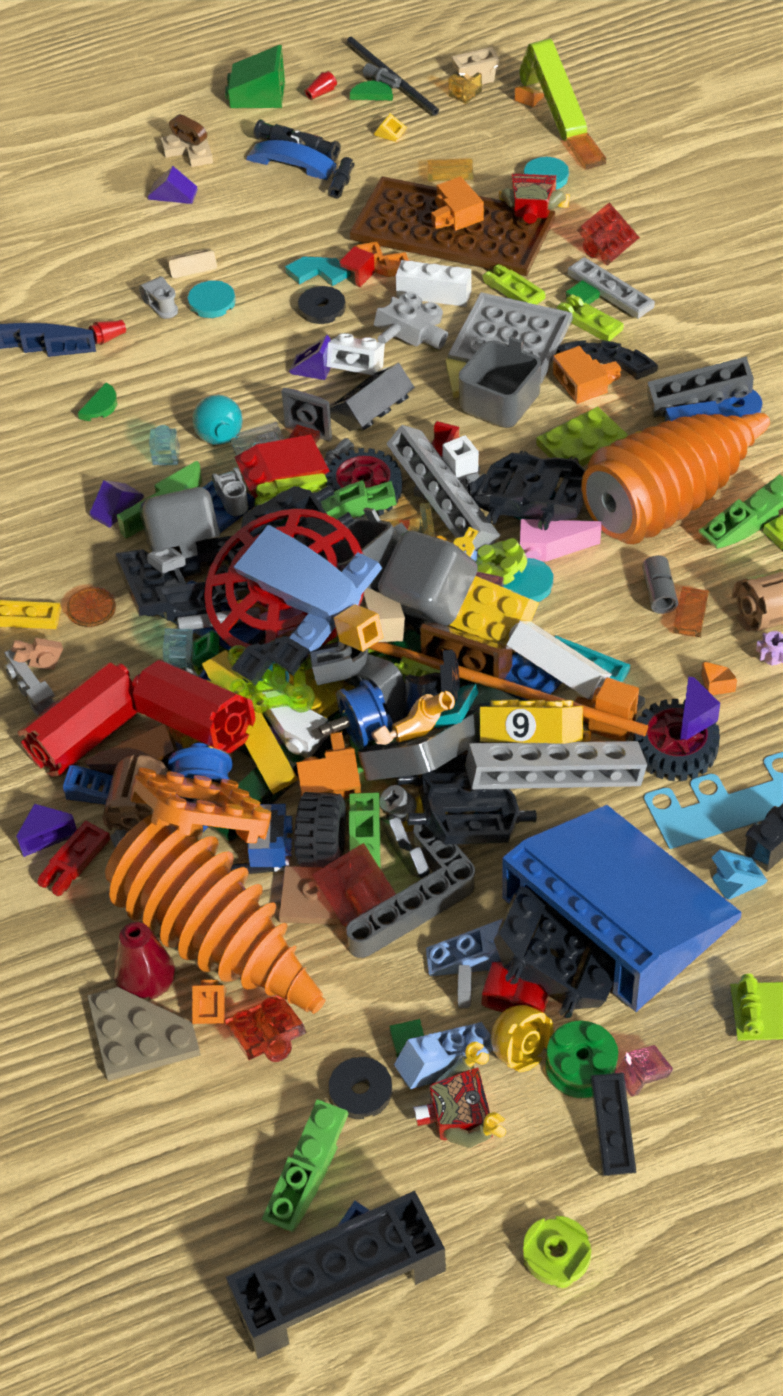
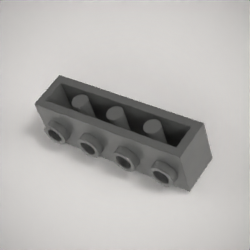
(701, 385)

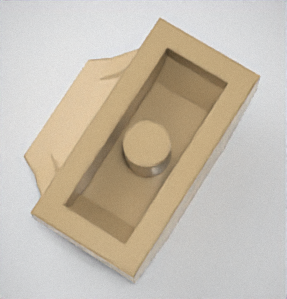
(482, 61)

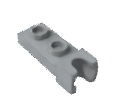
(38, 693)

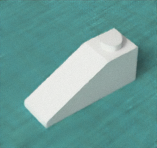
(295, 727)

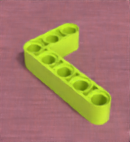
(543, 66)

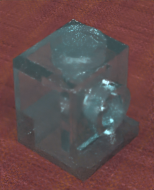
(163, 439)
(178, 647)

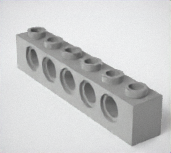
(440, 486)
(555, 765)

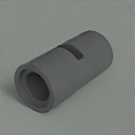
(660, 584)

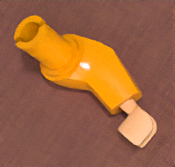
(419, 720)

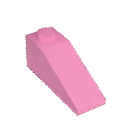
(559, 539)

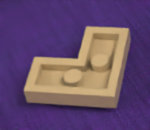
(197, 155)

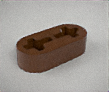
(188, 129)

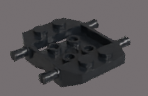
(523, 488)
(296, 499)
(443, 792)
(540, 965)

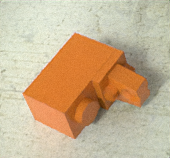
(457, 205)
(582, 375)
(616, 699)
(332, 774)

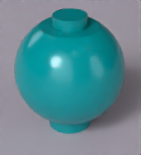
(217, 419)

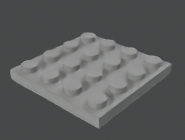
(503, 318)

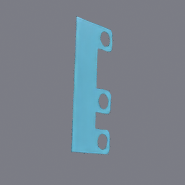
(718, 811)

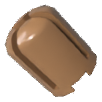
(760, 601)
(119, 810)

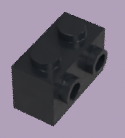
(765, 839)

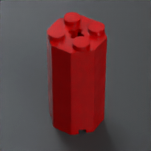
(193, 706)
(80, 719)

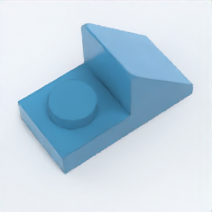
(736, 874)

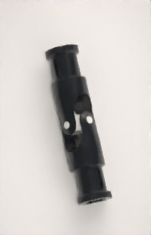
(284, 133)

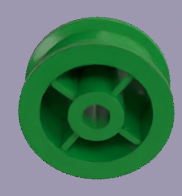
(576, 1054)

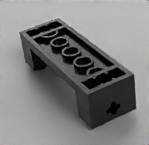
(334, 1269)

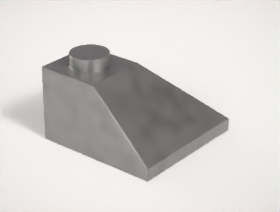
(306, 411)

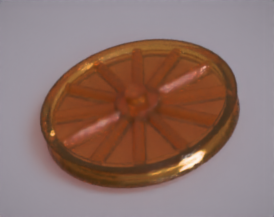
(91, 607)

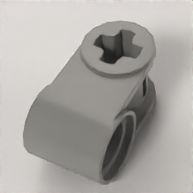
(159, 297)
(231, 491)

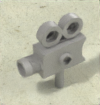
(411, 321)

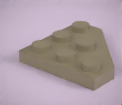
(138, 1034)

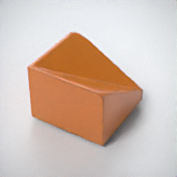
(718, 679)

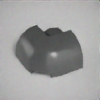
(337, 662)

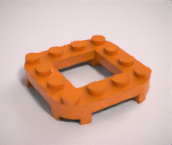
(219, 806)

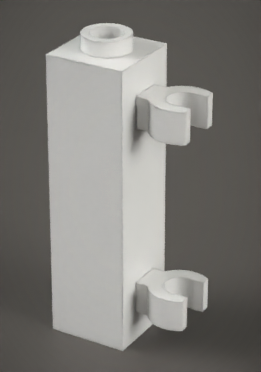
(557, 658)

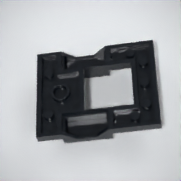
(168, 592)

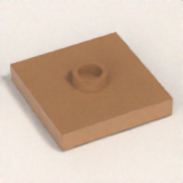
(303, 899)

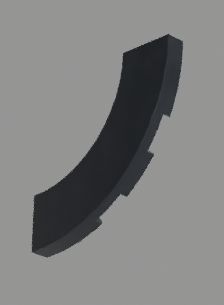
(632, 362)

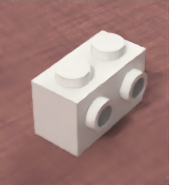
(355, 354)

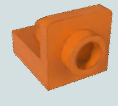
(208, 1003)

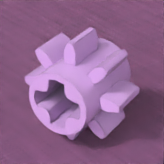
(771, 648)

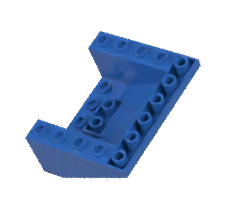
(623, 897)

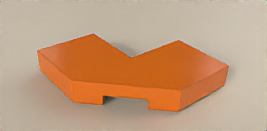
(387, 264)

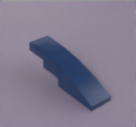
(53, 338)

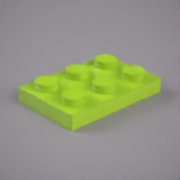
(581, 436)

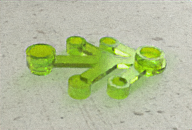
(272, 682)

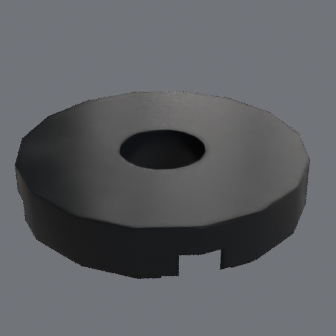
(331, 297)
(360, 1071)

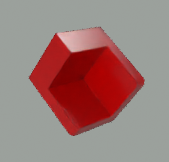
(361, 263)
(442, 434)

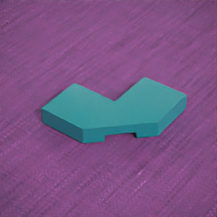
(309, 267)

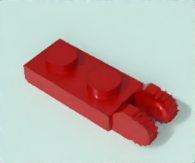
(74, 857)

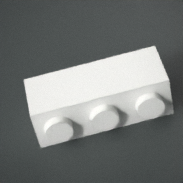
(434, 282)

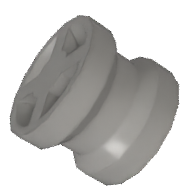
(397, 802)

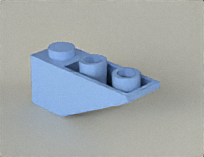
(471, 948)
(432, 1055)

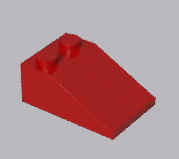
(280, 460)

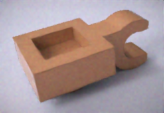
(40, 654)

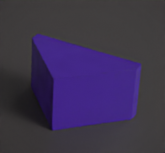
(173, 188)
(312, 360)
(113, 500)
(700, 709)
(44, 829)

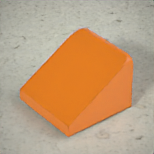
(528, 95)

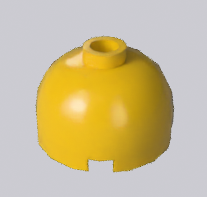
(521, 1036)

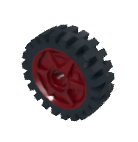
(365, 466)
(665, 749)

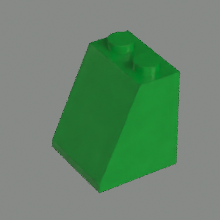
(257, 80)

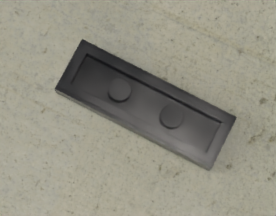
(613, 1124)

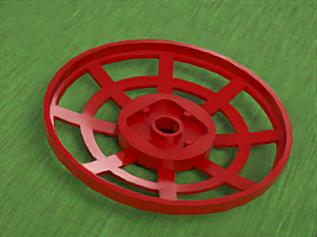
(256, 593)

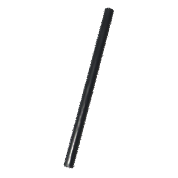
(406, 87)

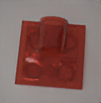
(607, 234)
(353, 884)
(264, 1023)

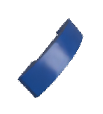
(293, 153)

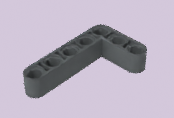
(388, 679)
(423, 752)
(419, 895)

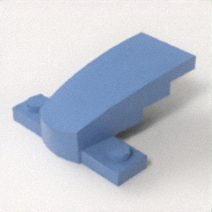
(306, 582)

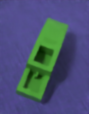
(188, 477)
(357, 497)
(745, 517)
(365, 823)
(307, 1167)

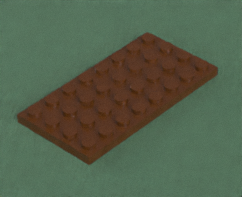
(401, 220)

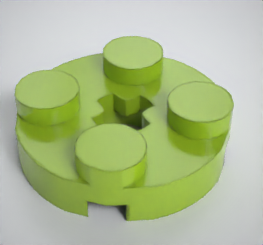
(507, 553)
(557, 1270)

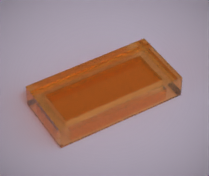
(586, 151)
(691, 612)

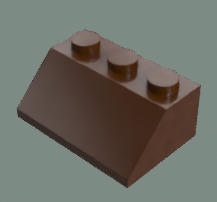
(470, 650)

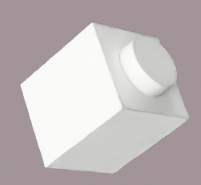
(461, 457)

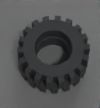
(320, 829)

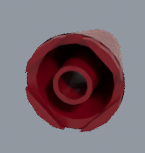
(142, 962)

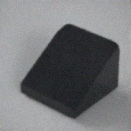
(473, 483)

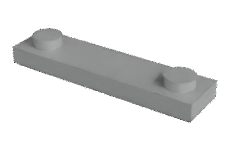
(612, 288)

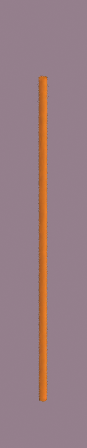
(502, 685)

